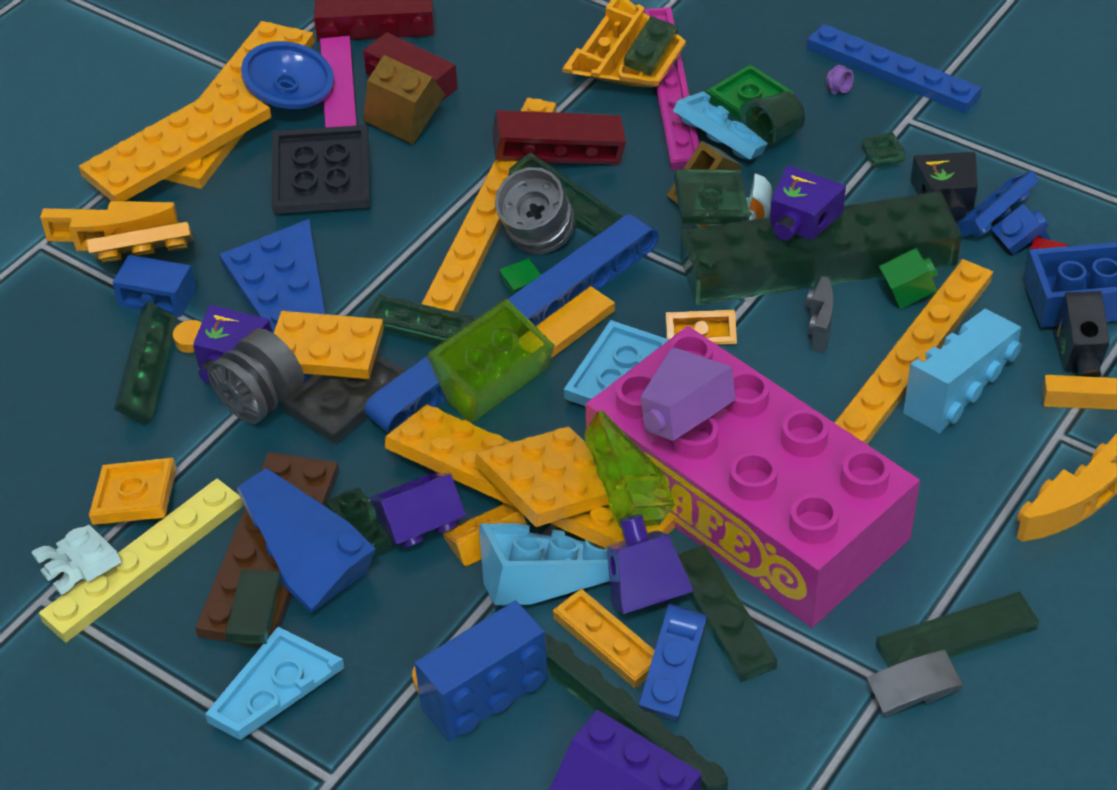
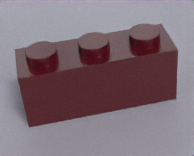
(389, 45)

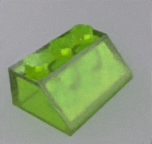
(490, 359)

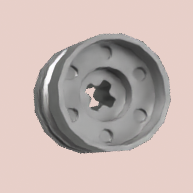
(530, 196)
(255, 375)

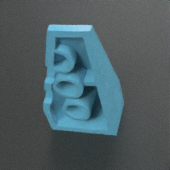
(537, 565)

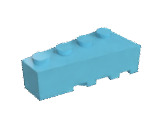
(960, 369)

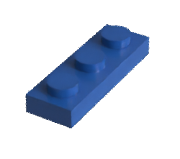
(997, 204)

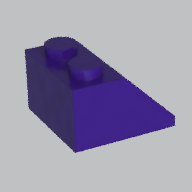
(419, 508)

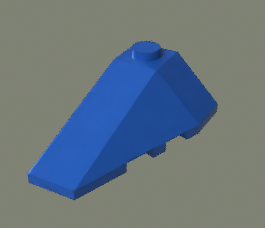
(310, 543)

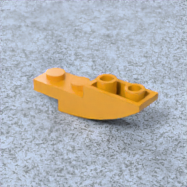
(119, 218)
(1071, 497)

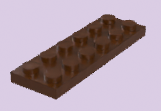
(248, 545)

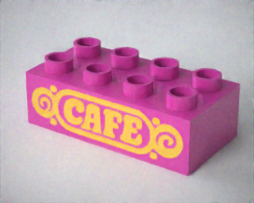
(772, 485)

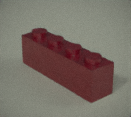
(373, 18)
(558, 137)

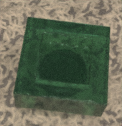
(883, 149)

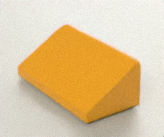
(715, 325)
(465, 538)

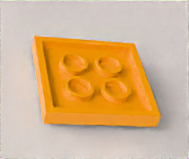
(545, 475)

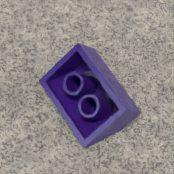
(616, 758)

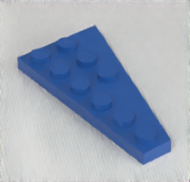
(277, 274)

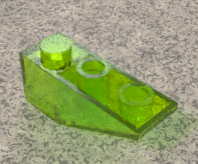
(627, 473)

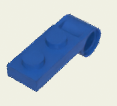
(672, 662)

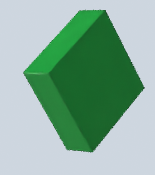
(518, 275)

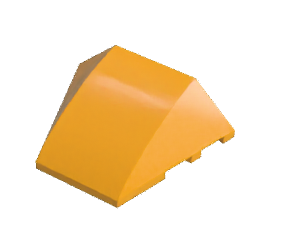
(605, 49)

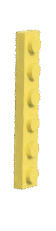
(141, 560)

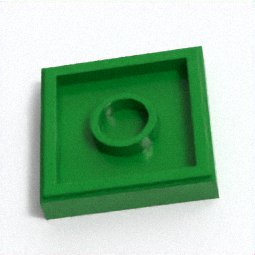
(743, 86)

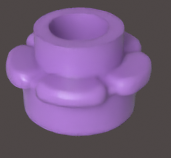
(840, 79)

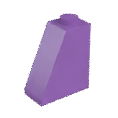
(685, 393)

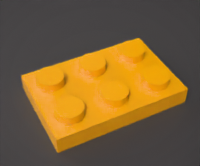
(140, 242)
(331, 342)

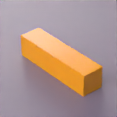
(1079, 392)

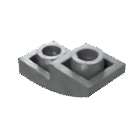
(821, 307)
(913, 681)

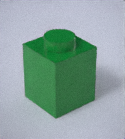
(909, 278)

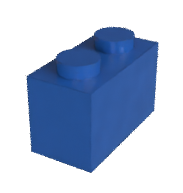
(154, 280)

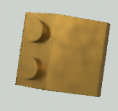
(400, 99)

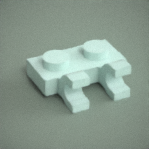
(79, 556)

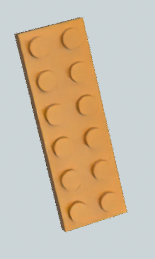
(174, 142)

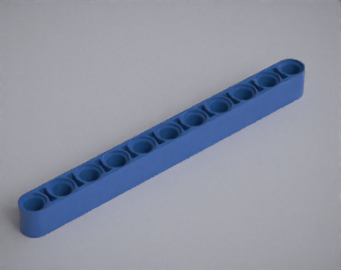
(588, 266)

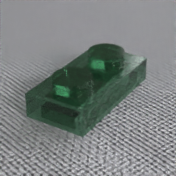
(650, 45)

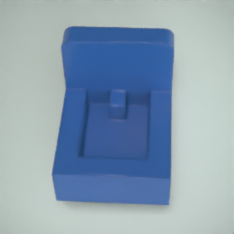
(1021, 228)

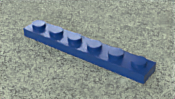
(894, 68)

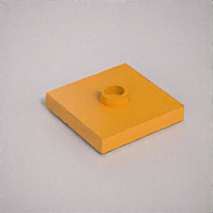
(133, 491)

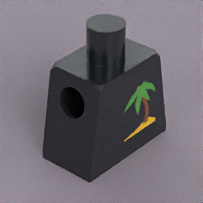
(952, 175)
(1082, 347)

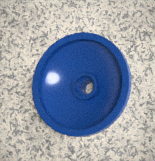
(287, 75)

